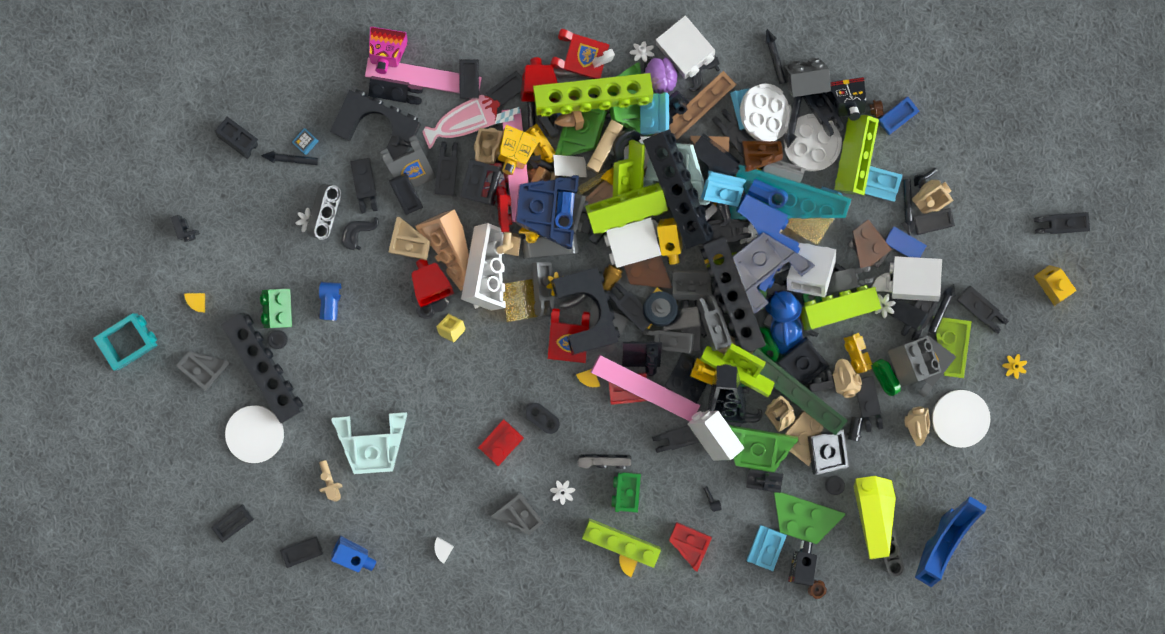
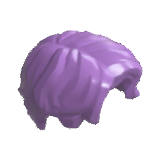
(662, 75)

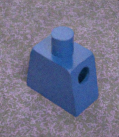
(346, 550)

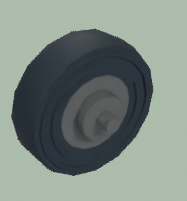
(660, 308)

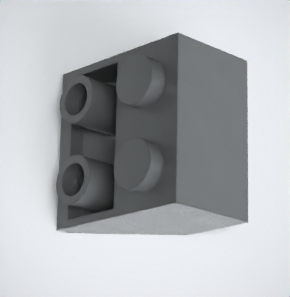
(807, 77)
(914, 361)

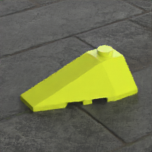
(876, 509)

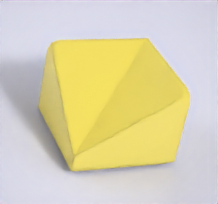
(450, 328)

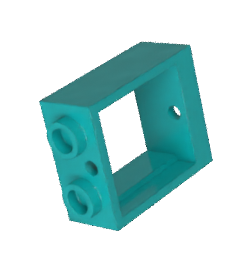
(108, 349)

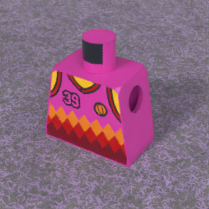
(386, 48)

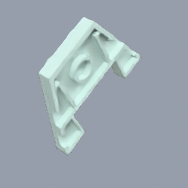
(691, 164)
(371, 452)

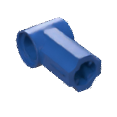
(766, 193)
(565, 208)
(329, 300)

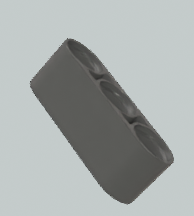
(330, 204)
(545, 248)
(894, 556)

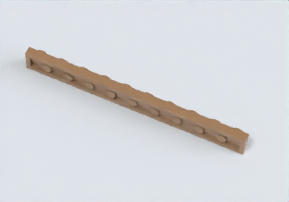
(681, 123)

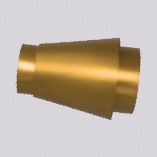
(611, 276)

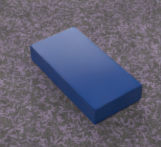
(898, 115)
(904, 243)

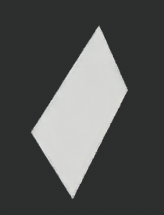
(569, 165)

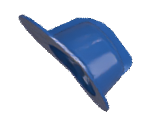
(783, 307)
(786, 334)

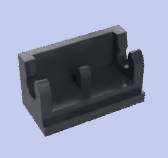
(236, 137)

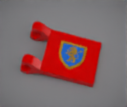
(580, 55)
(558, 342)

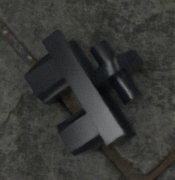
(677, 104)
(764, 480)

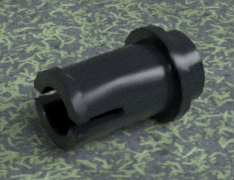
(855, 428)

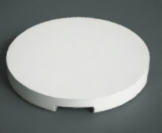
(765, 112)
(813, 147)
(960, 418)
(254, 434)

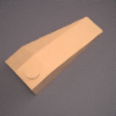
(449, 243)

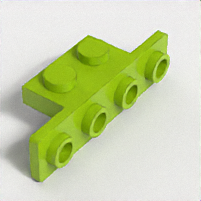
(629, 173)
(746, 363)

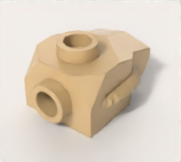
(487, 145)
(933, 196)
(845, 379)
(780, 408)
(918, 424)

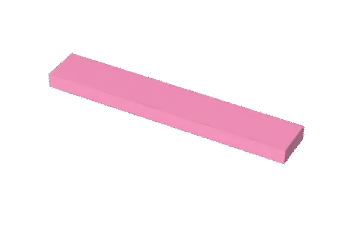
(420, 76)
(520, 175)
(644, 388)

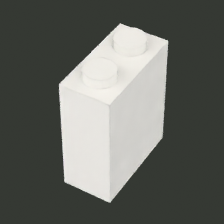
(685, 47)
(632, 243)
(818, 278)
(915, 278)
(715, 435)

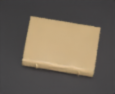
(604, 147)

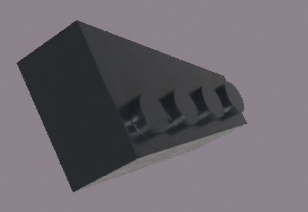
(728, 394)

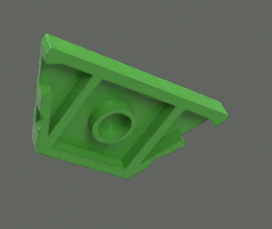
(630, 115)
(585, 139)
(762, 448)
(804, 518)

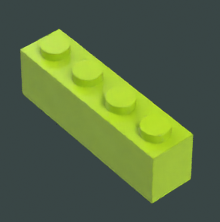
(856, 155)
(626, 208)
(839, 308)
(621, 543)

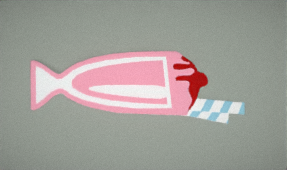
(468, 119)

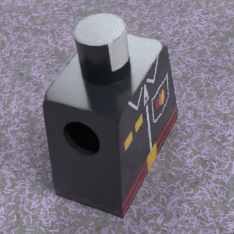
(848, 97)
(798, 572)

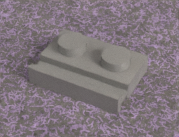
(785, 170)

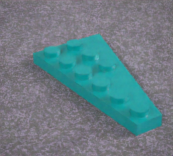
(803, 200)

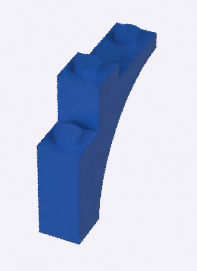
(766, 220)
(942, 545)

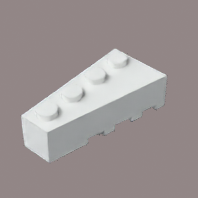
(484, 269)

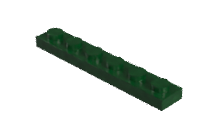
(801, 395)

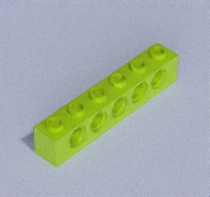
(601, 87)

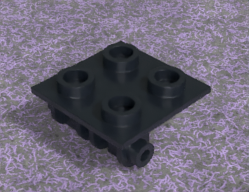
(642, 355)
(682, 382)

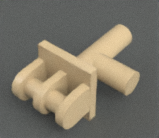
(510, 244)
(332, 489)

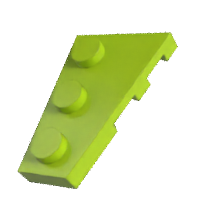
(955, 336)

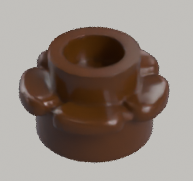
(876, 108)
(820, 593)

